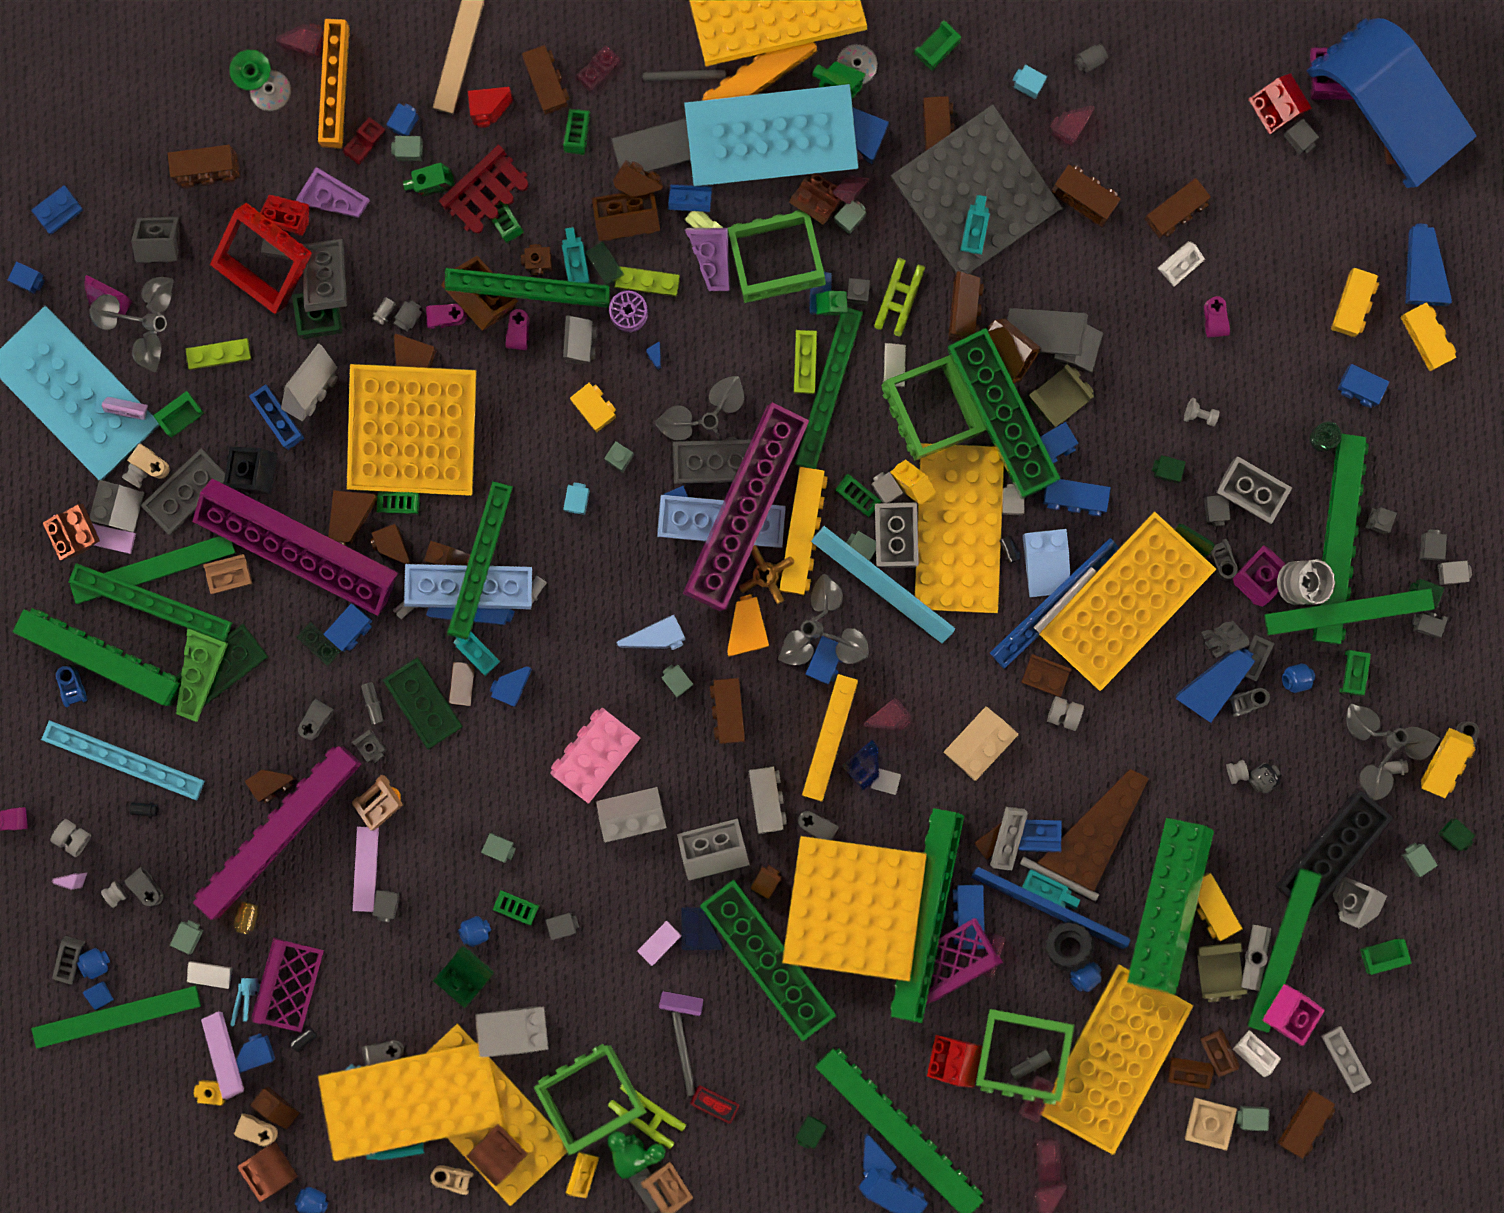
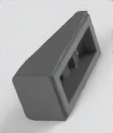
(72, 943)

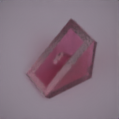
(1049, 1196)

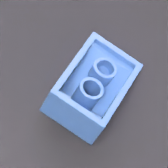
(1046, 561)
(658, 636)

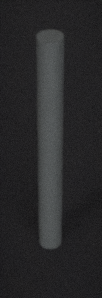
(681, 75)
(683, 1053)

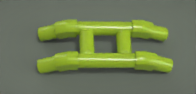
(911, 291)
(650, 1129)

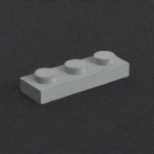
(1009, 838)
(1346, 1059)

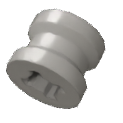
(134, 475)
(1237, 771)
(114, 894)

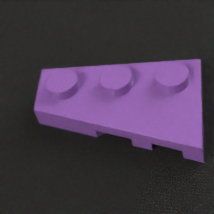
(332, 195)
(712, 252)

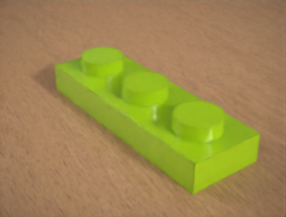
(648, 281)
(218, 354)
(805, 362)

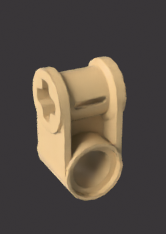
(147, 460)
(251, 1129)
(453, 1179)

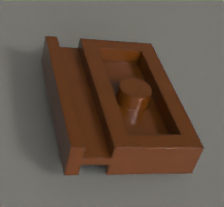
(1046, 675)

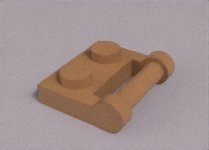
(380, 808)
(671, 1186)

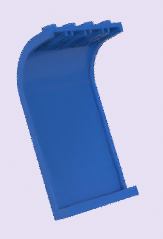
(1398, 96)

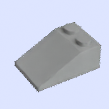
(511, 1031)

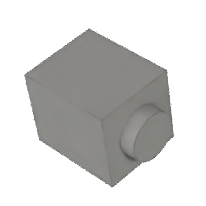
(886, 487)
(1011, 501)
(1454, 572)
(887, 782)

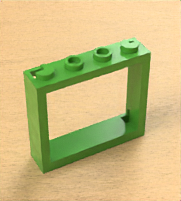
(783, 285)
(961, 394)
(564, 1072)
(1009, 1090)

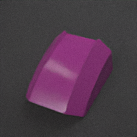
(95, 289)
(1259, 576)

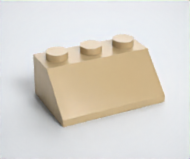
(981, 743)

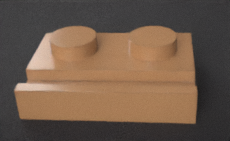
(227, 574)

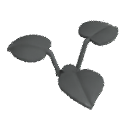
(157, 294)
(677, 420)
(797, 646)
(1418, 745)

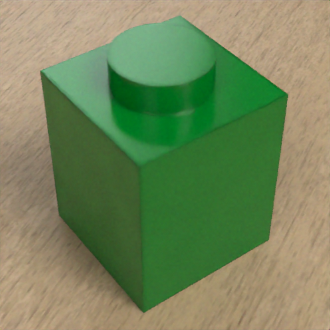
(831, 303)

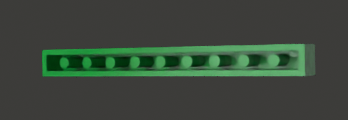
(1342, 526)
(940, 853)
(898, 1132)

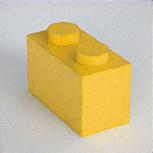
(593, 407)
(913, 482)

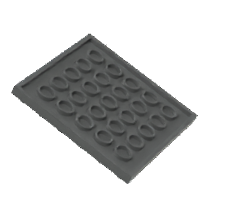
(972, 162)

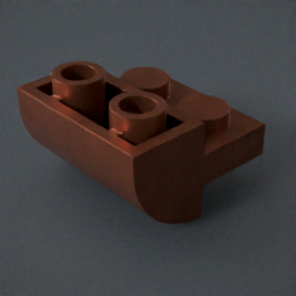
(816, 197)
(71, 532)
(497, 1155)
(267, 1171)

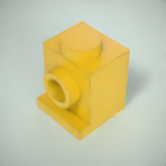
(216, 1098)

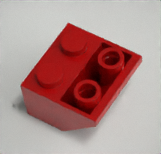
(1280, 103)
(287, 214)
(954, 1061)

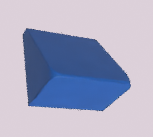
(654, 355)
(98, 995)

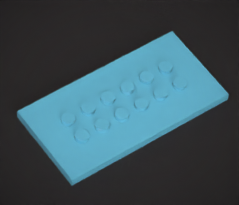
(771, 135)
(66, 390)

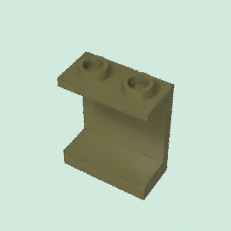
(1061, 396)
(1220, 971)

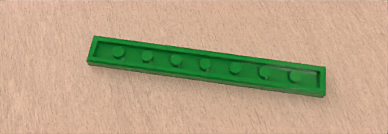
(527, 287)
(829, 388)
(480, 561)
(164, 565)
(150, 602)
(1349, 611)
(1285, 946)
(116, 1017)

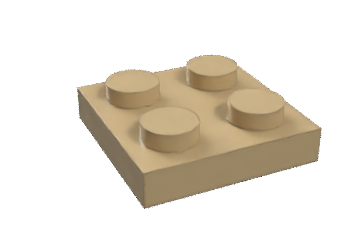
(1210, 1123)

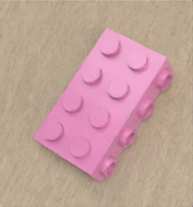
(594, 754)

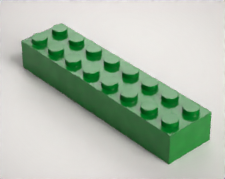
(1003, 413)
(99, 658)
(1170, 906)
(763, 956)

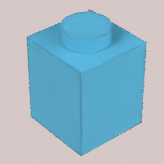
(1029, 81)
(576, 498)

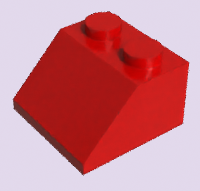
(488, 104)

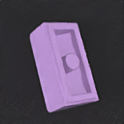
(125, 408)
(72, 881)
(659, 943)

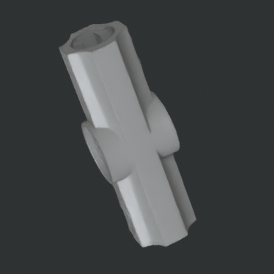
(1254, 971)

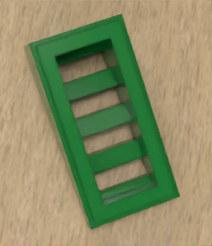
(576, 144)
(509, 230)
(843, 485)
(414, 502)
(531, 916)

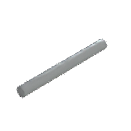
(1064, 600)
(1059, 878)

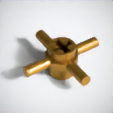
(769, 580)

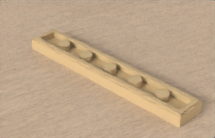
(458, 55)

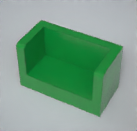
(938, 45)
(178, 414)
(1356, 673)
(1385, 956)

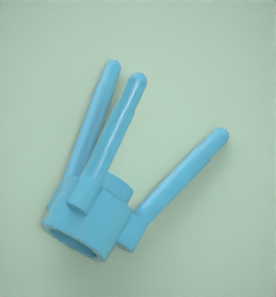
(248, 988)

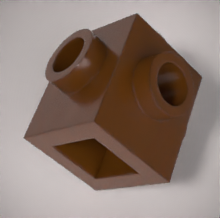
(537, 267)

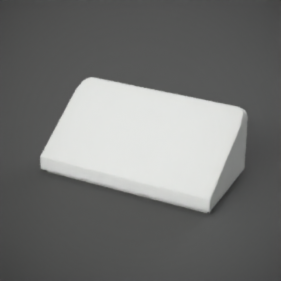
(1181, 263)
(894, 361)
(209, 974)
(1257, 1054)

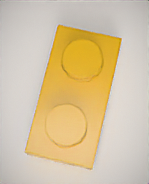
(582, 1175)

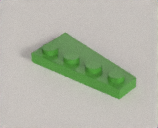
(200, 667)

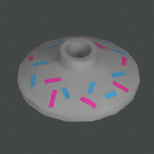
(864, 55)
(277, 97)

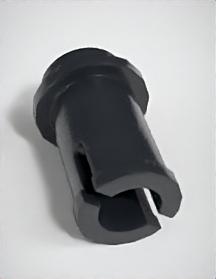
(1010, 550)
(144, 809)
(303, 1039)

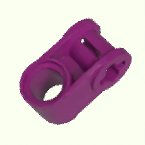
(442, 315)
(1216, 320)
(517, 334)
(13, 819)

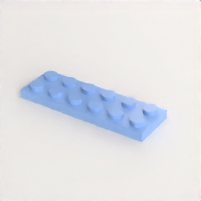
(695, 517)
(441, 584)

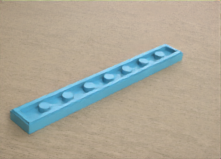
(883, 584)
(123, 760)

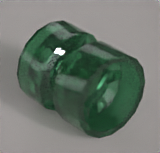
(1325, 436)

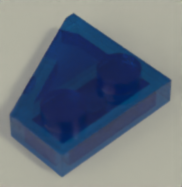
(864, 765)
(697, 930)

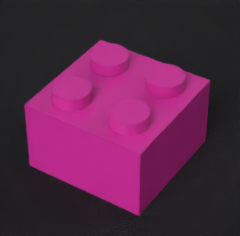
(1293, 1015)

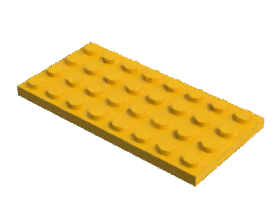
(755, 27)
(960, 530)
(1127, 601)
(1116, 1060)
(409, 1101)
(519, 1120)

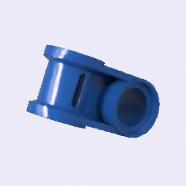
(70, 687)

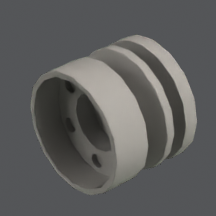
(1305, 582)

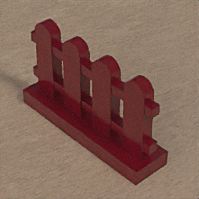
(467, 187)

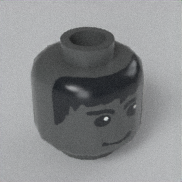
(1264, 778)

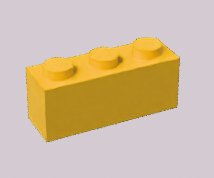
(1355, 302)
(1429, 336)
(1448, 763)
(1216, 910)

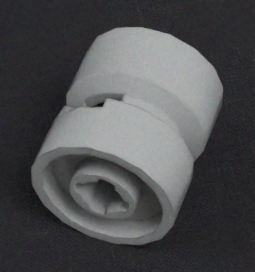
(1065, 713)
(67, 831)

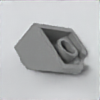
(1357, 902)

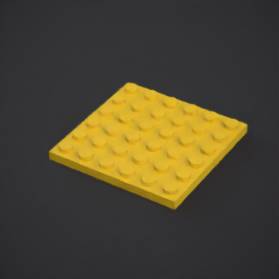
(411, 429)
(854, 908)

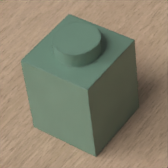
(407, 148)
(850, 216)
(619, 456)
(862, 544)
(676, 680)
(498, 848)
(1419, 859)
(187, 936)
(1253, 1118)

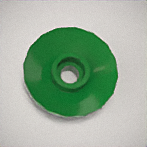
(243, 62)

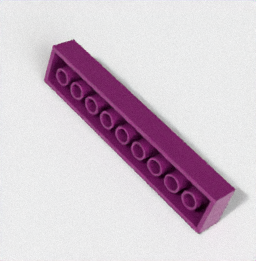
(746, 507)
(294, 547)
(277, 832)

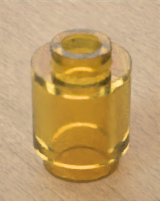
(246, 917)

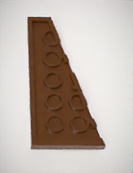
(1094, 837)

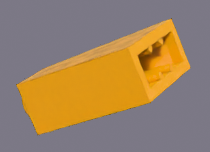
(747, 627)

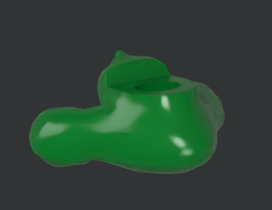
(630, 1155)

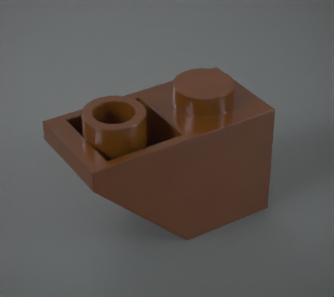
(636, 181)
(267, 783)
(766, 881)

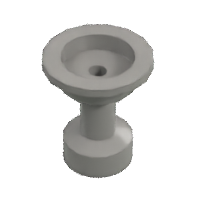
(1193, 410)

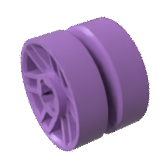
(622, 303)

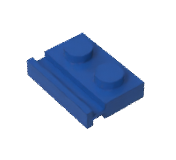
(690, 198)
(57, 209)
(1041, 836)

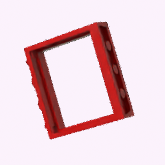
(244, 277)

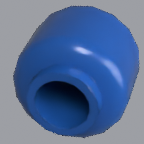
(1298, 678)
(474, 931)
(93, 963)
(1086, 978)
(311, 1201)

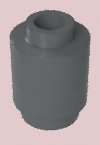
(1091, 58)
(408, 315)

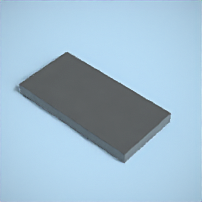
(655, 146)
(325, 276)
(1052, 330)
(707, 460)
(180, 493)

